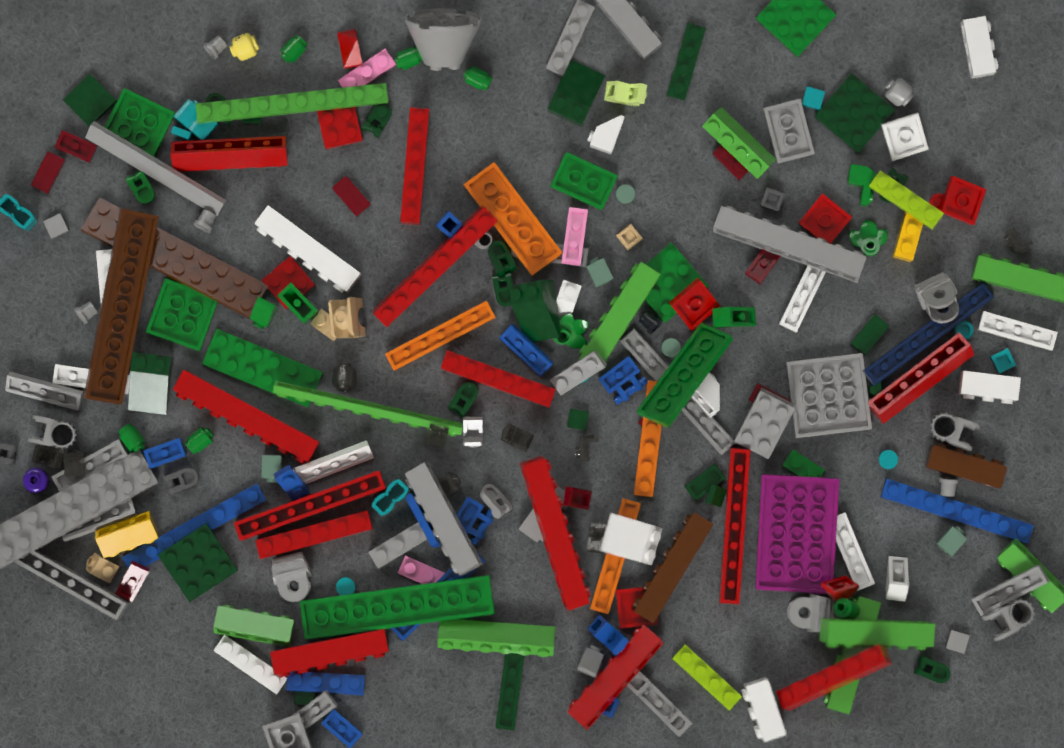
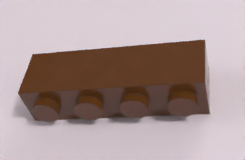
(965, 466)

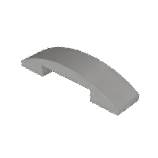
(659, 704)

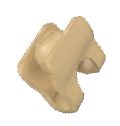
(344, 318)

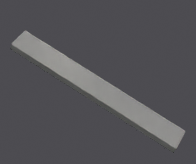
(155, 168)
(656, 367)

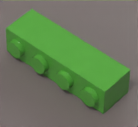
(739, 142)
(1019, 559)
(253, 625)

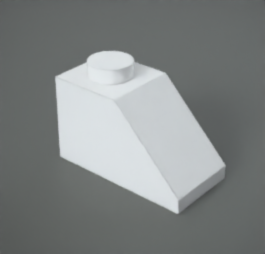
(606, 135)
(567, 297)
(708, 395)
(897, 579)

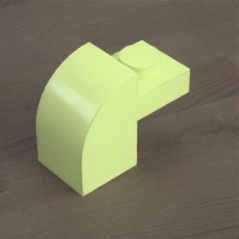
(625, 93)

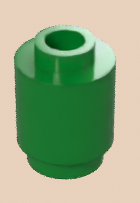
(293, 49)
(408, 58)
(477, 78)
(131, 438)
(199, 440)
(846, 608)

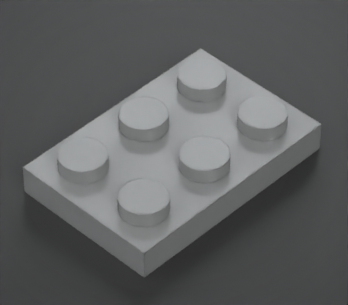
(788, 131)

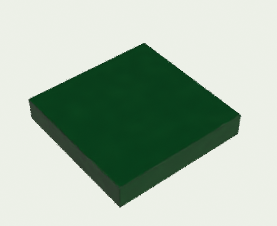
(89, 100)

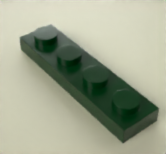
(686, 61)
(509, 691)

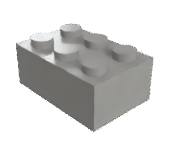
(764, 423)

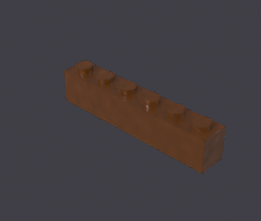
(672, 568)

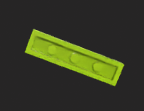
(906, 200)
(707, 677)

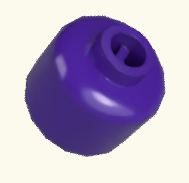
(41, 484)

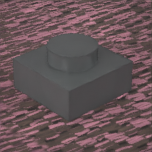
(772, 199)

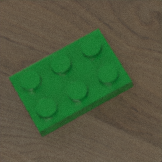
(584, 181)

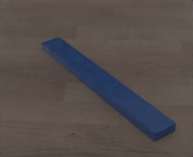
(926, 336)

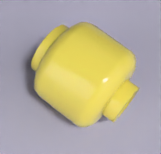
(244, 46)

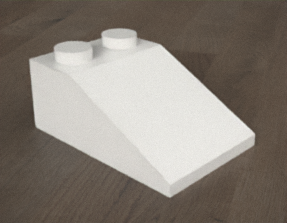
(631, 539)

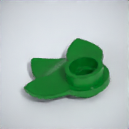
(868, 235)
(573, 330)

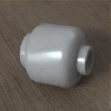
(898, 92)

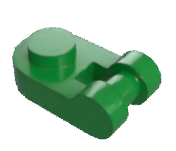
(144, 193)

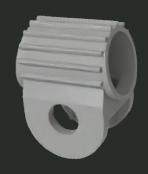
(936, 294)
(50, 426)
(953, 439)
(288, 569)
(817, 607)
(1009, 625)

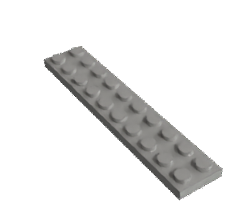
(74, 507)

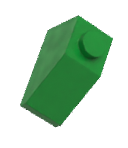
(297, 303)
(263, 313)
(734, 317)

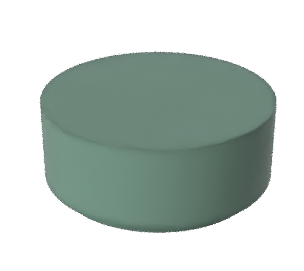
(625, 194)
(671, 347)

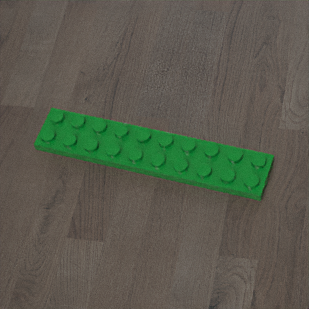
(397, 607)

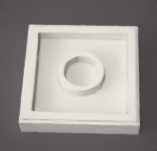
(904, 136)

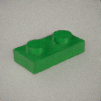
(802, 466)

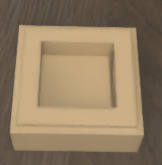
(629, 237)

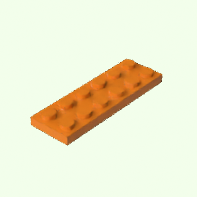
(515, 219)

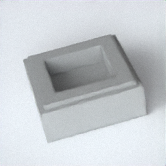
(56, 226)
(957, 641)

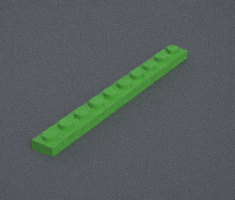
(291, 103)
(360, 406)

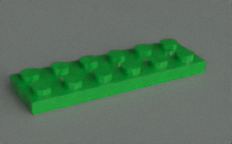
(257, 364)
(684, 375)

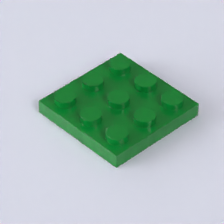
(796, 21)
(140, 121)
(674, 278)
(182, 315)

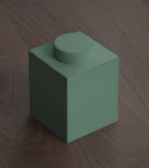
(599, 272)
(271, 465)
(951, 540)

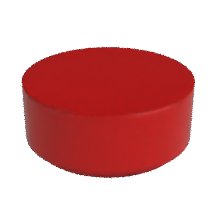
(936, 200)

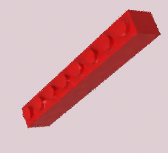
(434, 266)
(243, 414)
(310, 505)
(734, 526)
(554, 532)

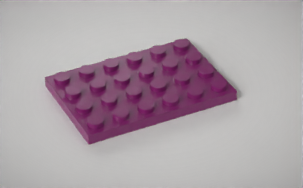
(796, 533)

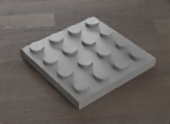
(829, 395)

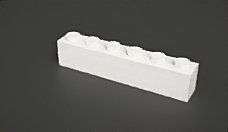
(308, 249)

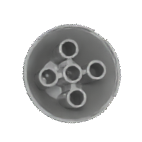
(443, 36)

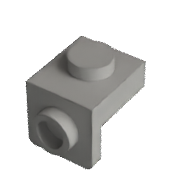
(472, 431)

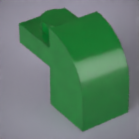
(862, 177)

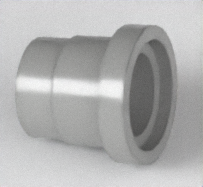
(215, 47)
(205, 221)
(488, 244)
(85, 312)
(948, 486)

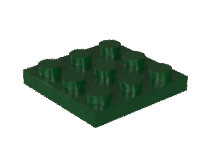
(854, 113)
(197, 562)

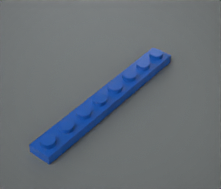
(957, 511)
(213, 517)

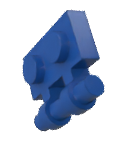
(618, 376)
(469, 513)

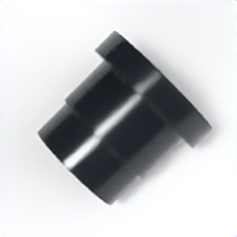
(650, 322)

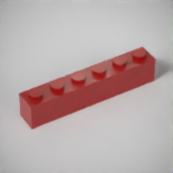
(229, 153)
(415, 166)
(921, 378)
(498, 379)
(314, 534)
(329, 651)
(615, 677)
(834, 677)

